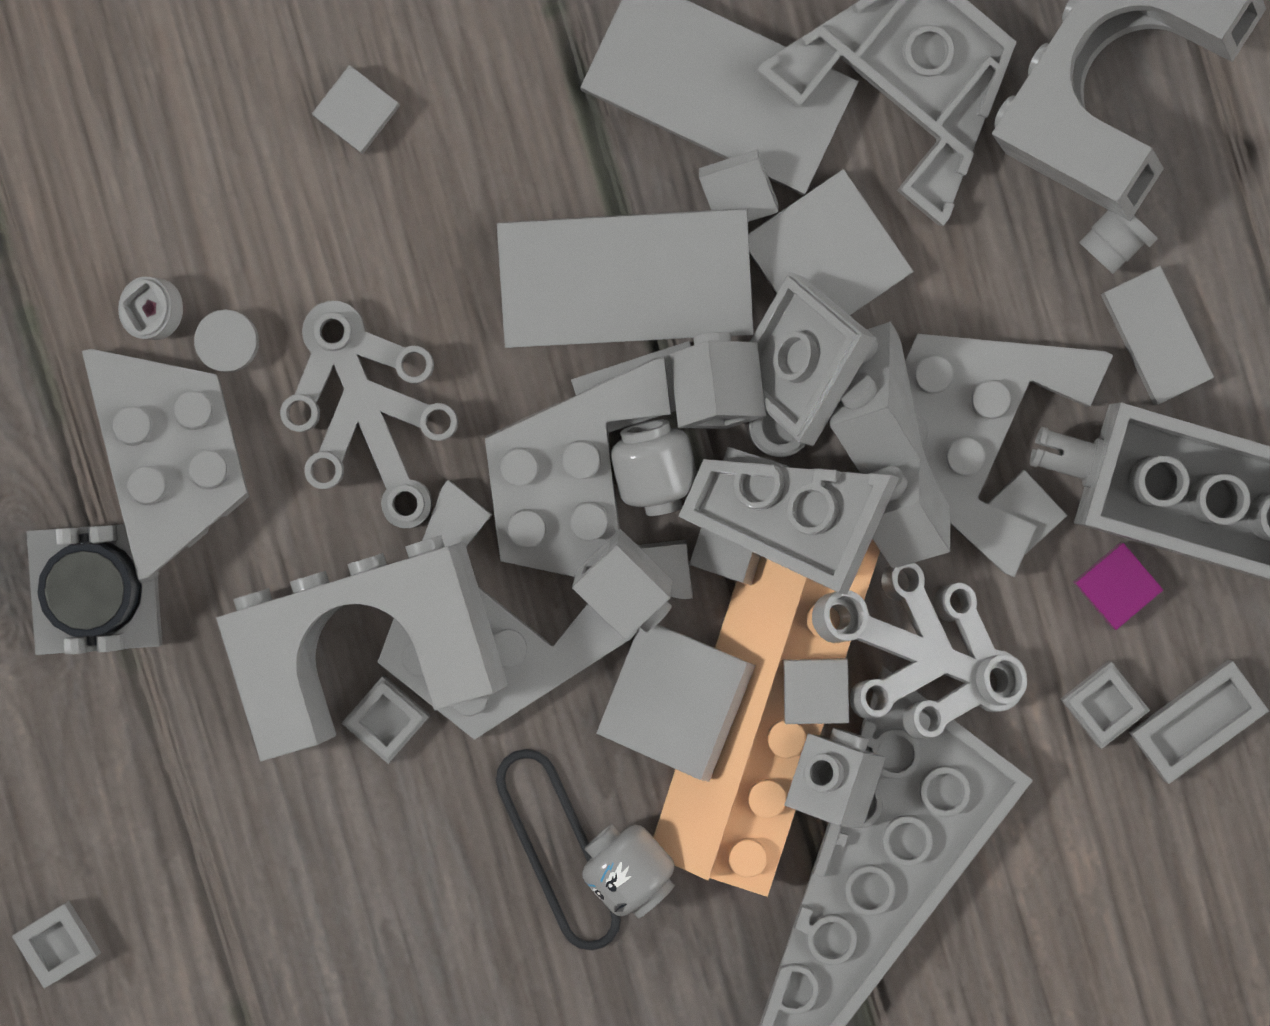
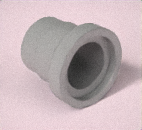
(1116, 239)

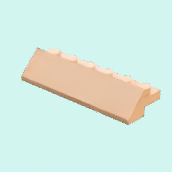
(738, 819)

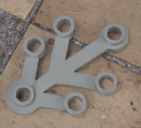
(363, 404)
(928, 652)

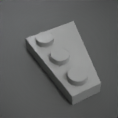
(793, 516)

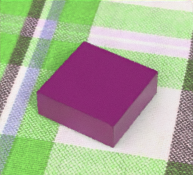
(1118, 586)

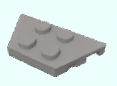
(166, 453)

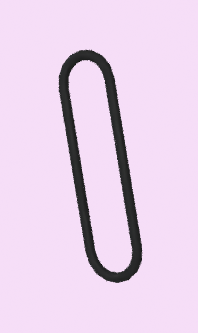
(531, 854)

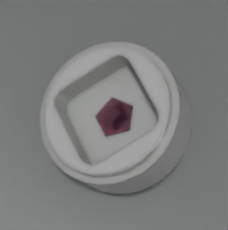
(150, 308)

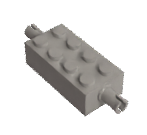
(1170, 486)

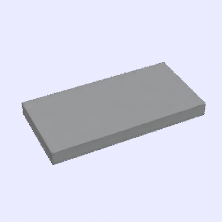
(699, 82)
(625, 277)

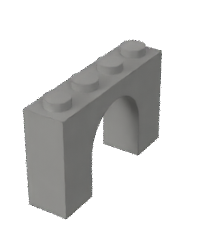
(1048, 116)
(276, 640)

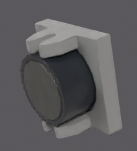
(88, 592)

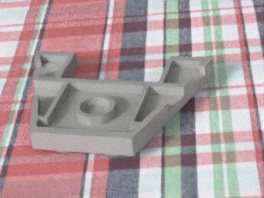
(926, 57)
(963, 408)
(558, 481)
(527, 658)

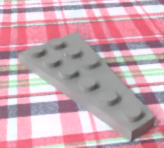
(884, 881)

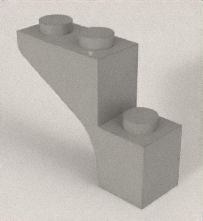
(883, 437)

